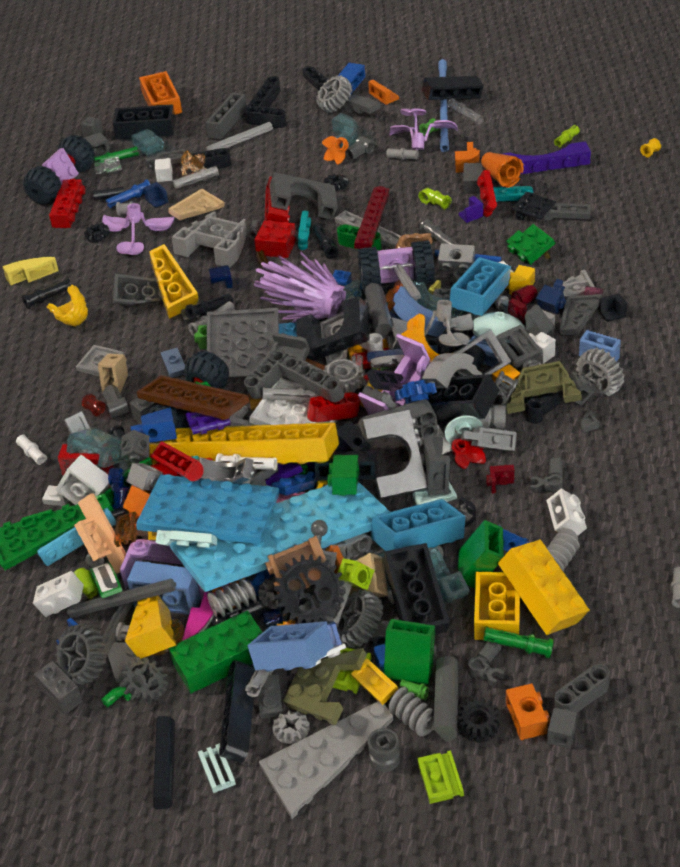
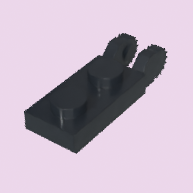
(385, 380)

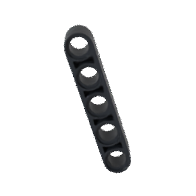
(237, 713)

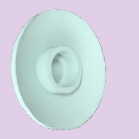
(460, 424)

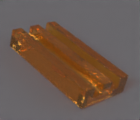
(130, 529)

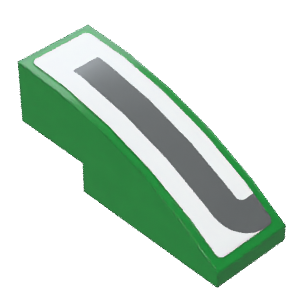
(106, 580)

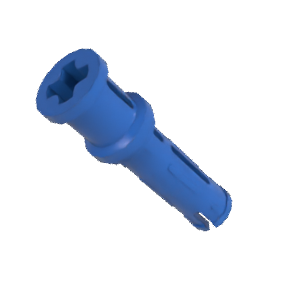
(135, 191)

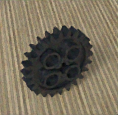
(327, 581)

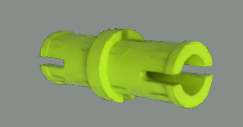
(566, 135)

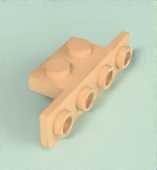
(98, 533)

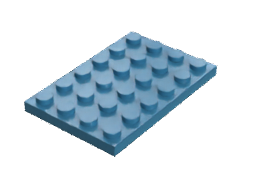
(209, 507)

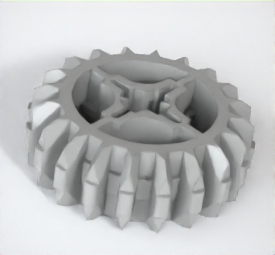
(334, 94)
(601, 370)

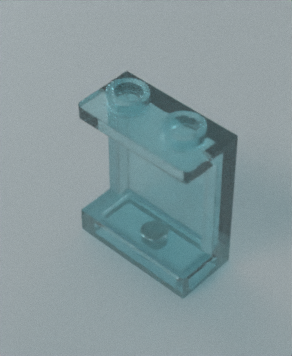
(98, 442)

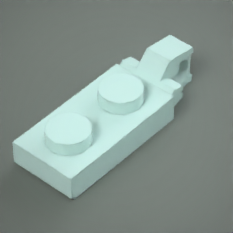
(184, 538)

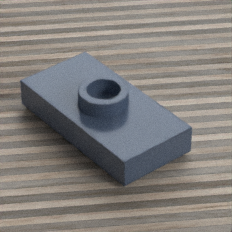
(173, 362)

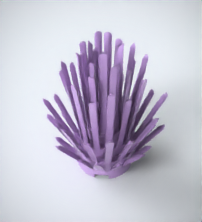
(309, 293)

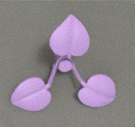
(418, 138)
(134, 215)

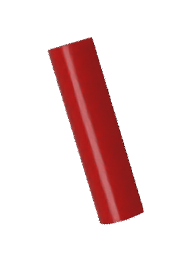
(178, 461)

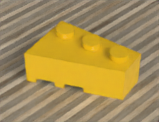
(150, 628)

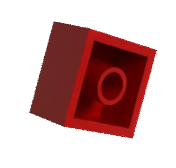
(276, 238)

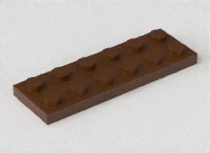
(193, 397)

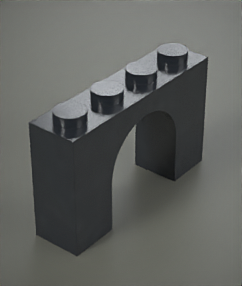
(351, 333)

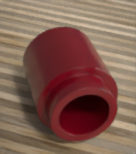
(525, 294)

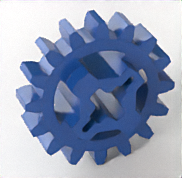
(415, 391)

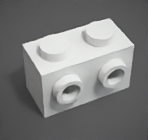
(566, 512)
(58, 594)

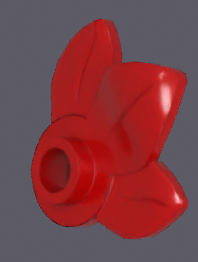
(467, 454)

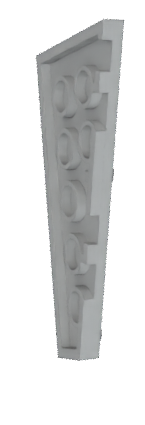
(317, 759)

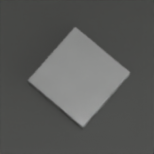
(90, 361)

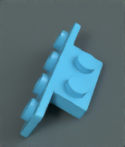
(66, 543)

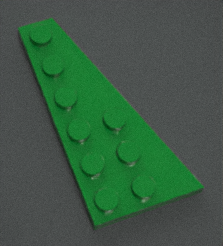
(33, 532)

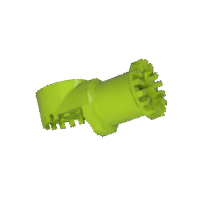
(434, 197)

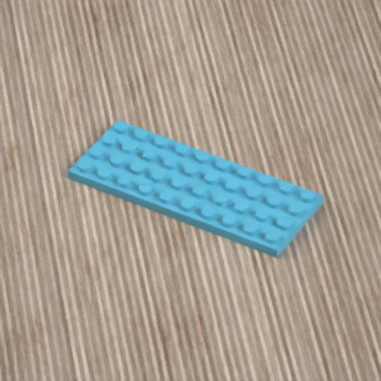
(288, 526)

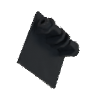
(532, 205)

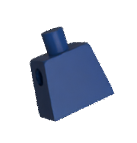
(157, 425)

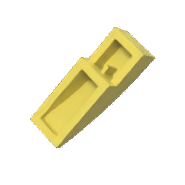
(30, 269)

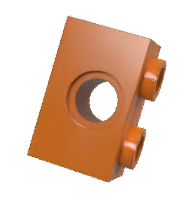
(525, 699)

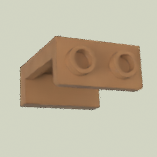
(277, 561)

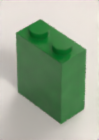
(481, 552)
(409, 651)

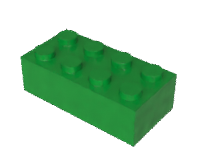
(210, 653)

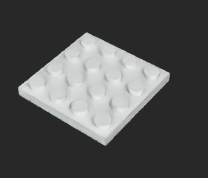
(282, 411)

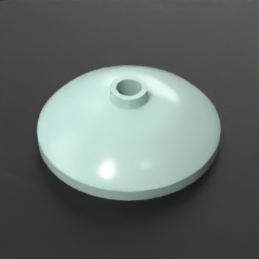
(496, 321)

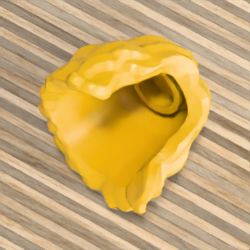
(74, 311)

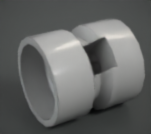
(495, 418)

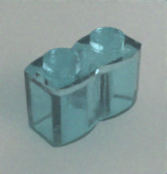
(148, 142)

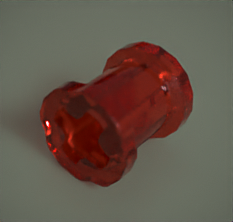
(93, 404)

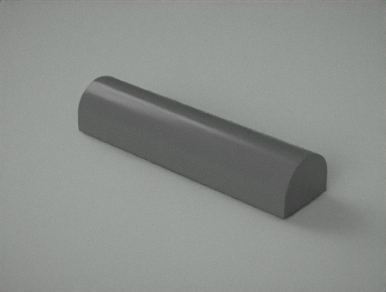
(378, 309)
(446, 698)

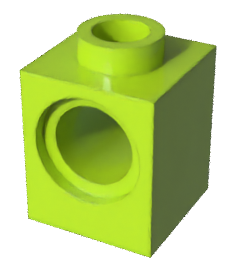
(355, 574)

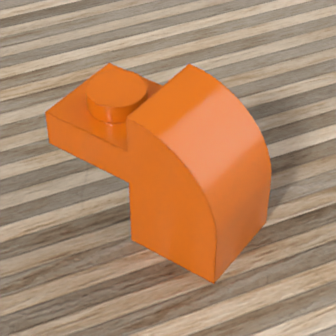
(469, 156)

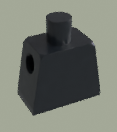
(351, 439)

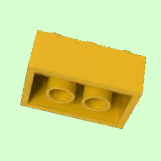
(495, 604)

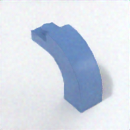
(407, 308)

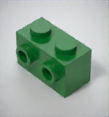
(344, 475)

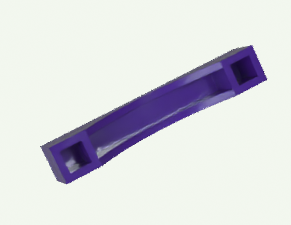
(570, 156)

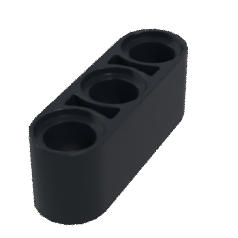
(217, 157)

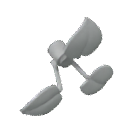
(444, 315)

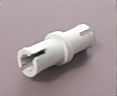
(31, 449)

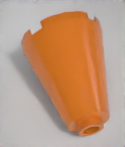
(503, 168)

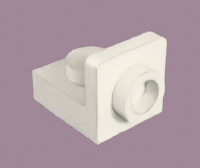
(53, 497)

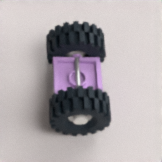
(379, 265)

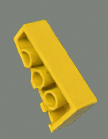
(172, 282)

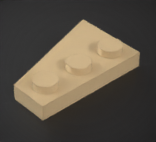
(196, 204)

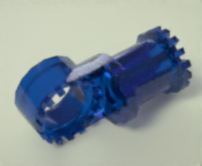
(117, 482)

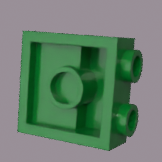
(530, 244)

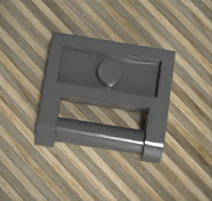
(522, 343)

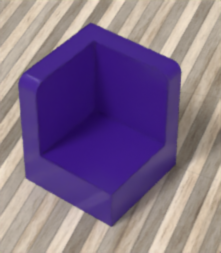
(474, 210)

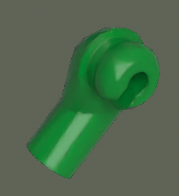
(114, 695)

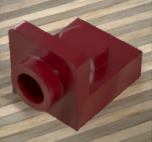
(517, 309)
(500, 475)

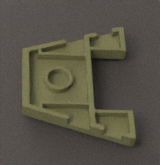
(542, 380)
(313, 685)

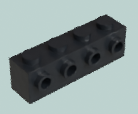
(452, 87)

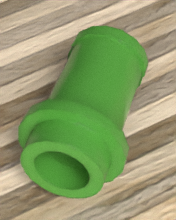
(419, 690)

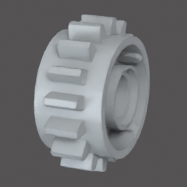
(347, 373)

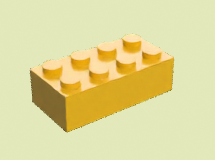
(543, 586)

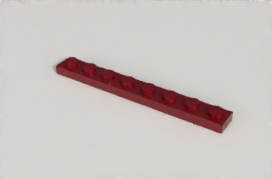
(372, 218)

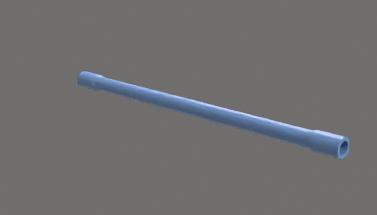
(444, 141)

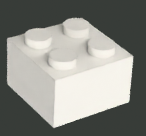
(81, 480)

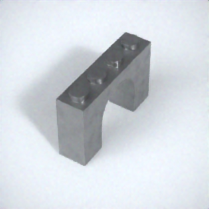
(401, 427)

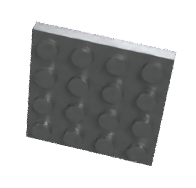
(242, 337)

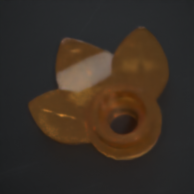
(191, 162)

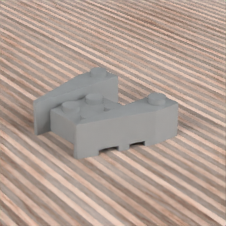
(221, 234)

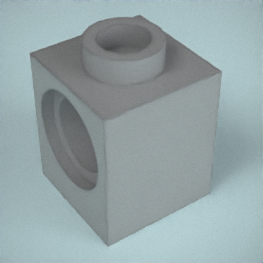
(143, 476)

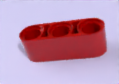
(324, 410)

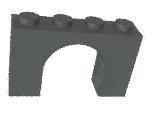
(322, 194)

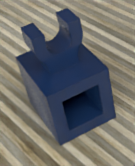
(552, 298)

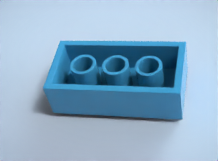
(480, 286)
(424, 523)

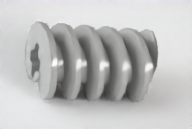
(564, 547)
(231, 596)
(412, 711)

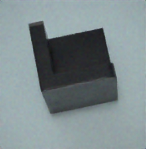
(613, 307)

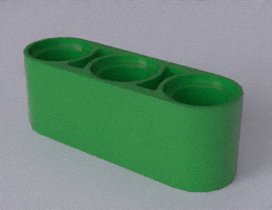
(348, 234)

